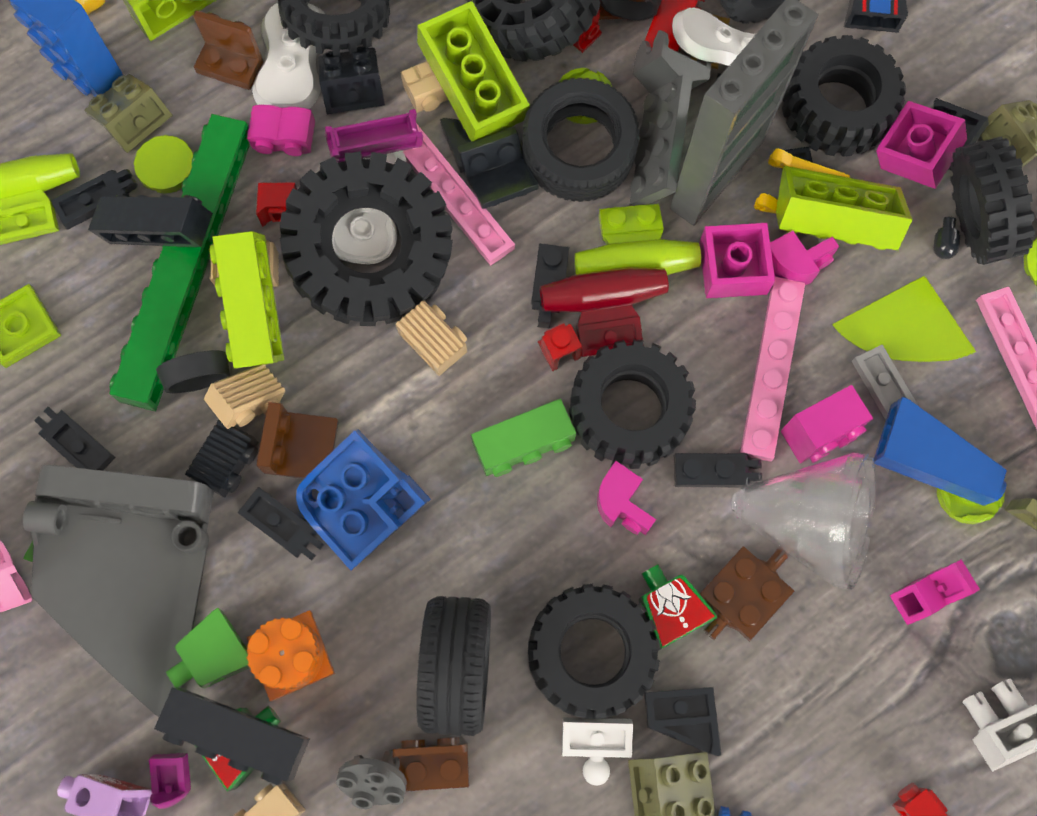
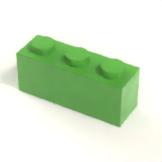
(524, 438)

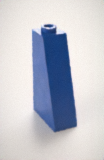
(934, 454)

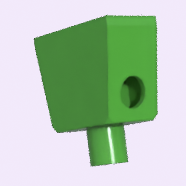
(209, 653)

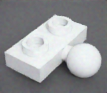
(597, 740)

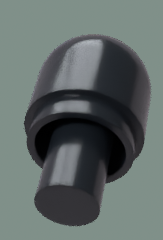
(947, 239)

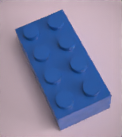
(69, 43)

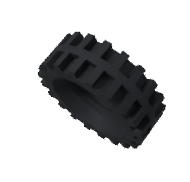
(334, 31)
(992, 200)

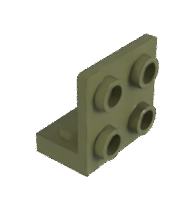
(128, 111)
(1018, 124)
(672, 786)

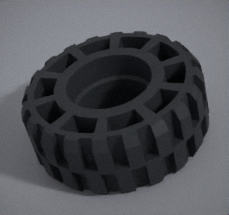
(536, 26)

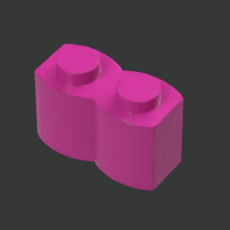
(281, 129)

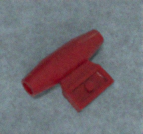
(605, 303)

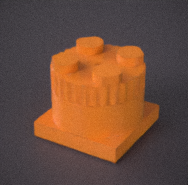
(288, 655)

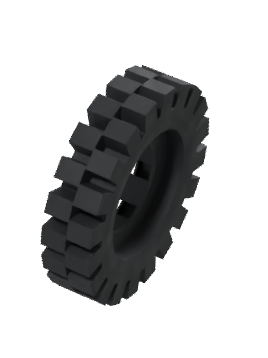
(352, 185)

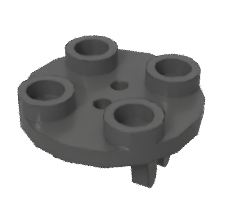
(372, 781)

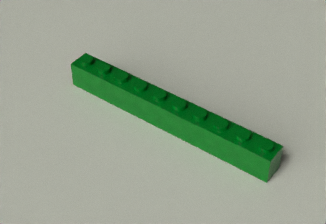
(180, 269)

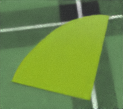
(909, 325)

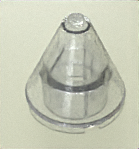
(816, 515)

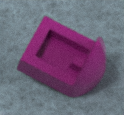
(169, 779)

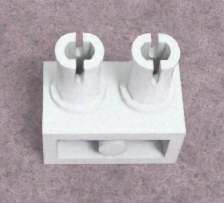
(1004, 739)

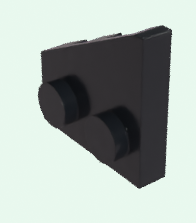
(685, 716)

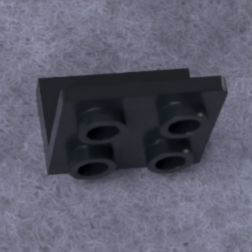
(350, 80)
(496, 168)

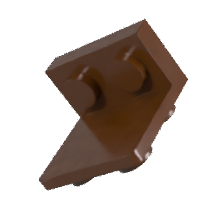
(228, 51)
(294, 442)
(434, 766)

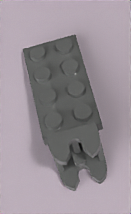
(669, 81)

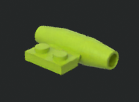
(23, 204)
(635, 241)

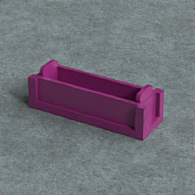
(377, 136)

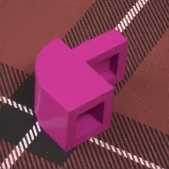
(798, 264)
(615, 497)
(934, 592)

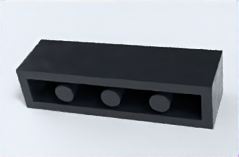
(151, 220)
(231, 734)

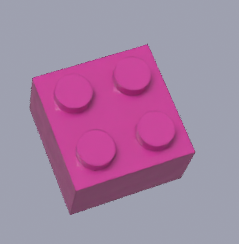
(921, 144)
(736, 260)
(827, 425)

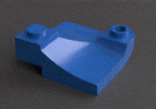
(358, 499)

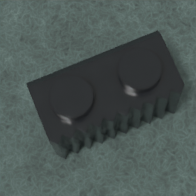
(223, 459)

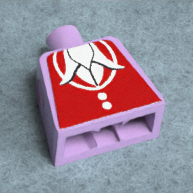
(103, 796)

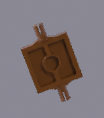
(746, 593)

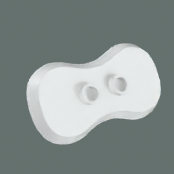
(708, 37)
(288, 70)
(366, 233)

